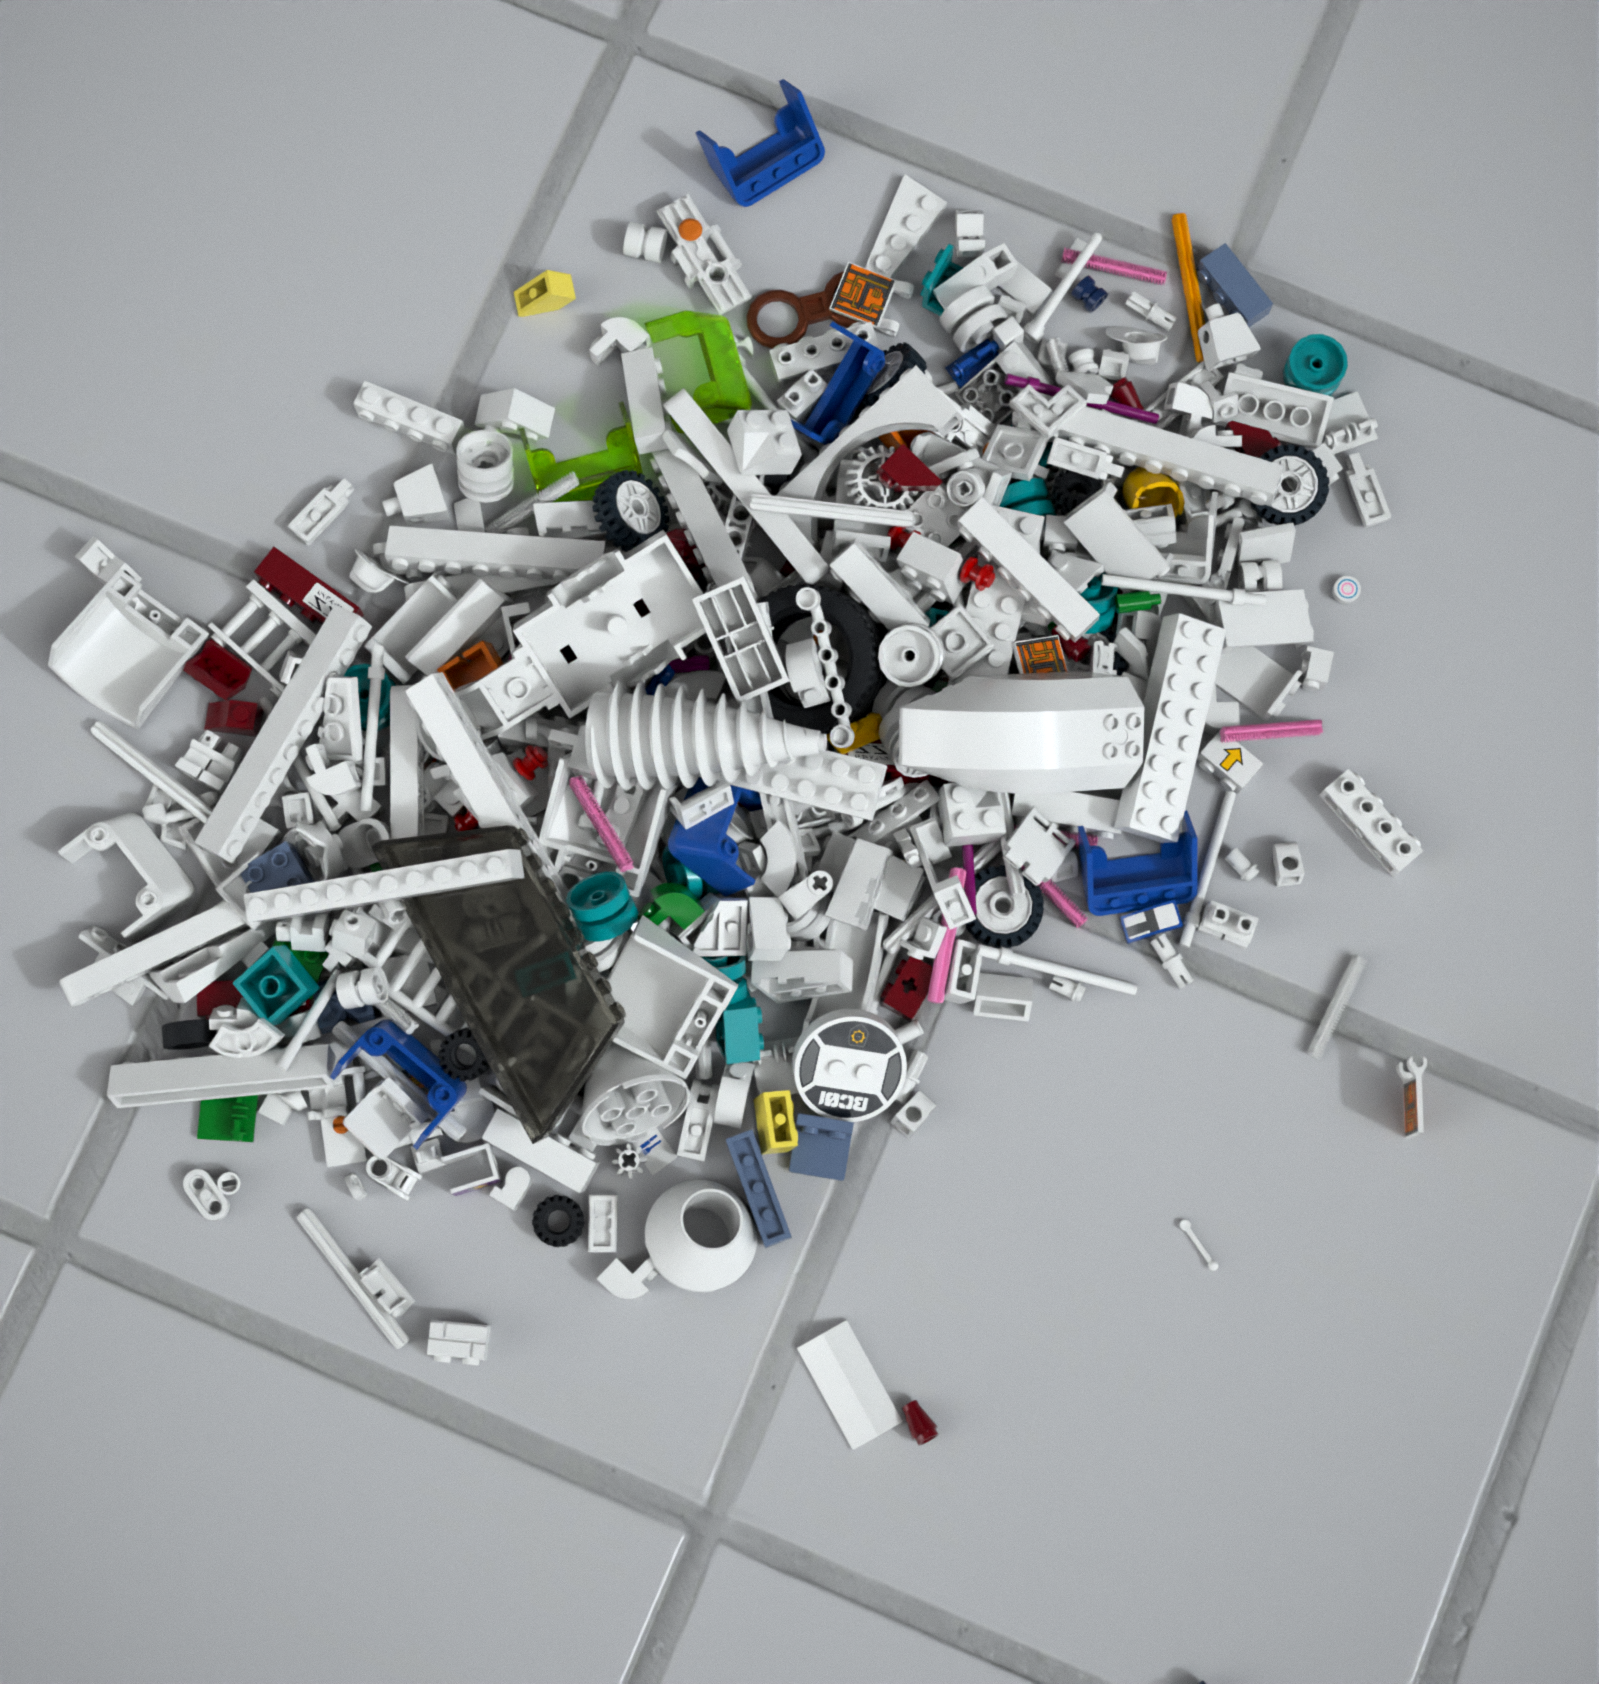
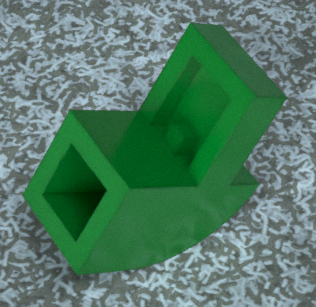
(672, 901)

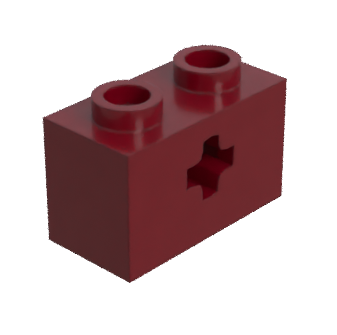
(908, 1004)

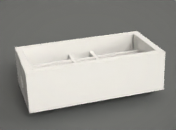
(756, 661)

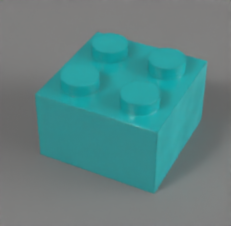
(276, 985)
(738, 1032)

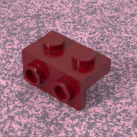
(219, 670)

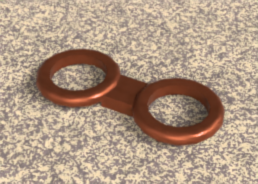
(809, 308)

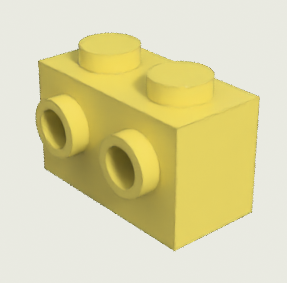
(775, 1122)

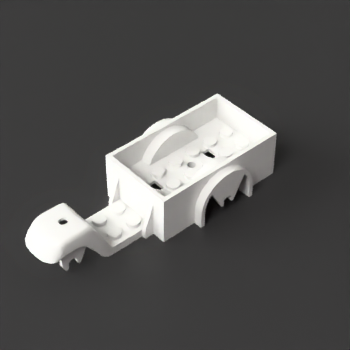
(604, 630)

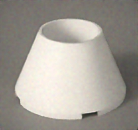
(682, 1259)

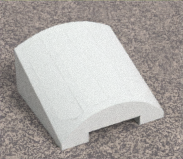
(125, 650)
(577, 850)
(667, 997)

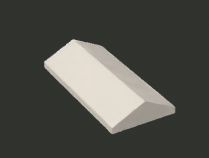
(1284, 410)
(459, 627)
(849, 1385)

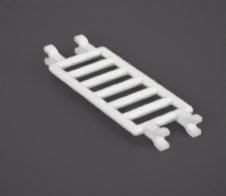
(416, 1004)

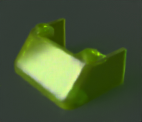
(727, 383)
(590, 468)

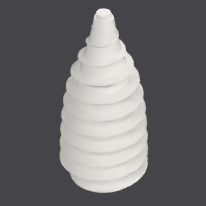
(684, 738)

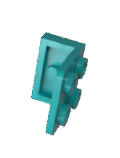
(943, 271)

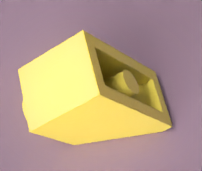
(544, 293)

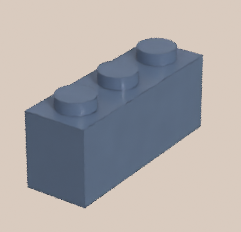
(1233, 285)

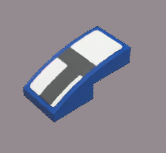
(1151, 921)

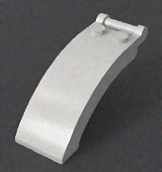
(866, 952)

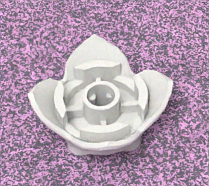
(319, 849)

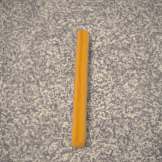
(1189, 279)

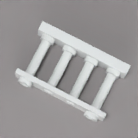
(278, 616)

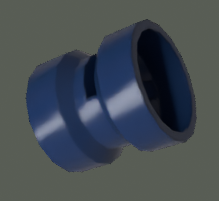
(1091, 295)

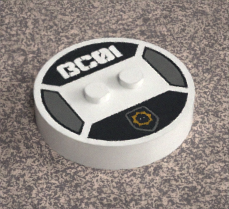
(849, 1065)

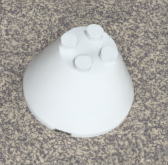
(629, 1097)

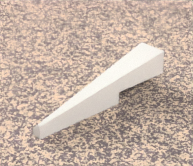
(199, 969)

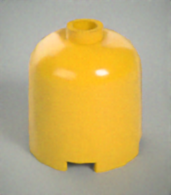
(1151, 489)

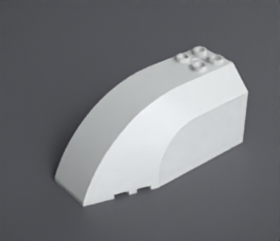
(1027, 732)

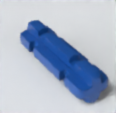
(663, 677)

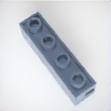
(758, 1188)

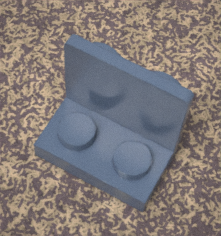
(277, 869)
(821, 1147)

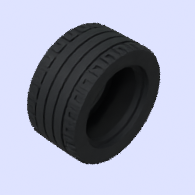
(863, 642)

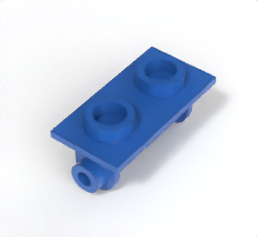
(972, 362)

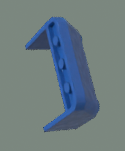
(774, 160)
(844, 390)
(709, 849)
(1139, 880)
(416, 1060)

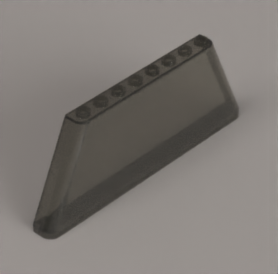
(514, 972)

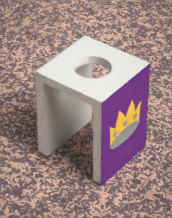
(478, 1150)

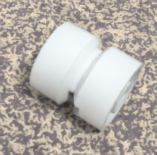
(645, 242)
(968, 486)
(1268, 573)
(362, 988)

